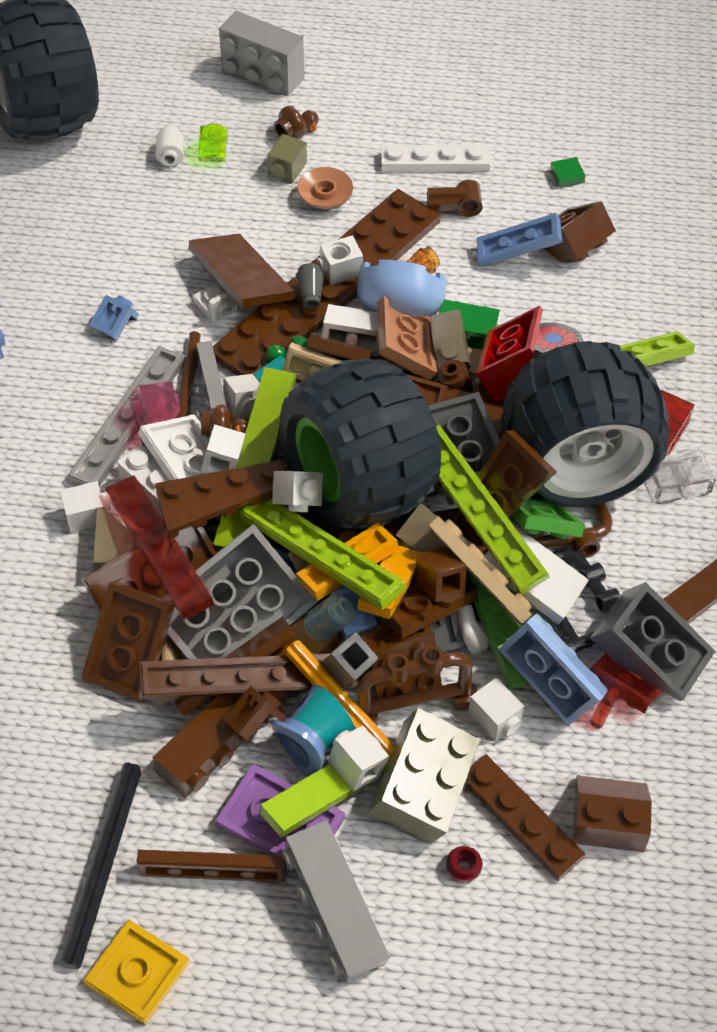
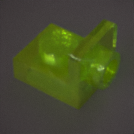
(213, 143)

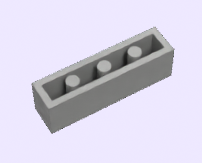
(336, 901)

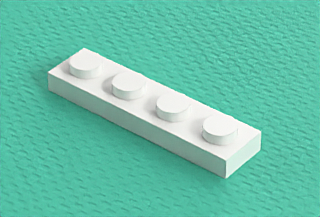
(435, 158)

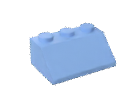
(553, 669)

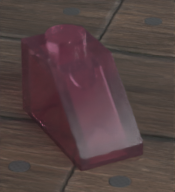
(154, 403)

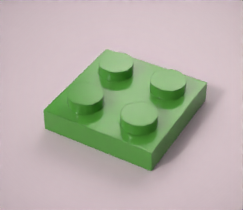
(540, 515)

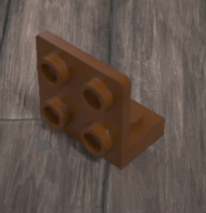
(385, 643)

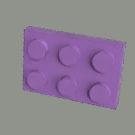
(244, 822)

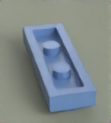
(519, 239)

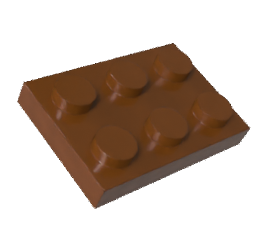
(127, 631)

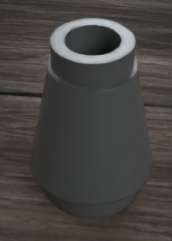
(310, 283)

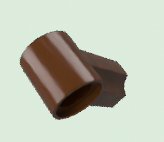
(463, 198)

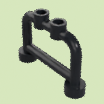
(604, 598)

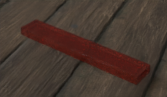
(163, 555)

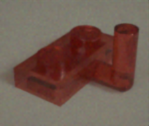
(623, 685)

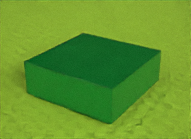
(567, 172)

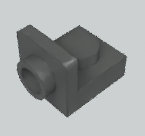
(447, 633)

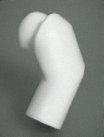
(471, 632)

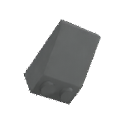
(468, 428)
(653, 641)

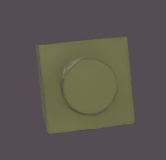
(287, 158)

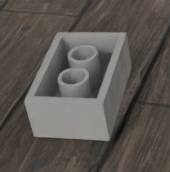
(262, 53)

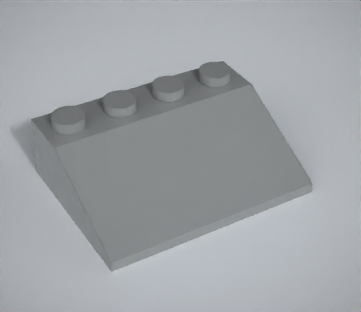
(249, 593)

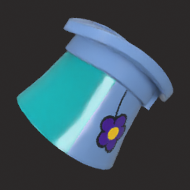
(312, 729)

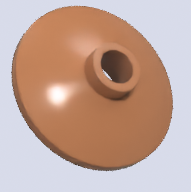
(325, 187)

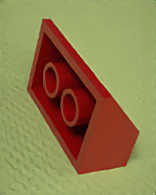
(507, 351)

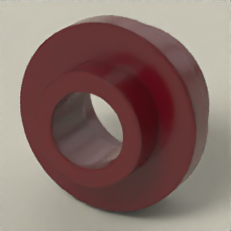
(467, 854)

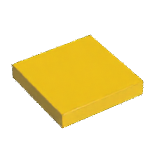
(136, 972)

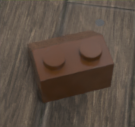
(581, 230)
(612, 813)

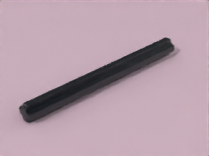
(100, 866)

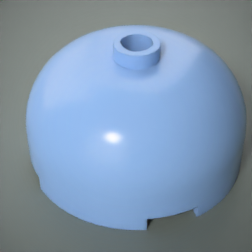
(405, 285)

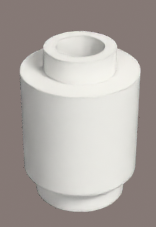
(169, 146)

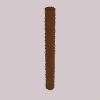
(188, 373)

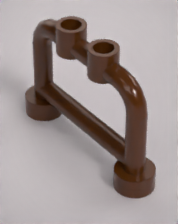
(398, 671)

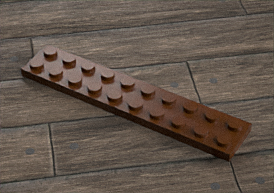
(380, 235)

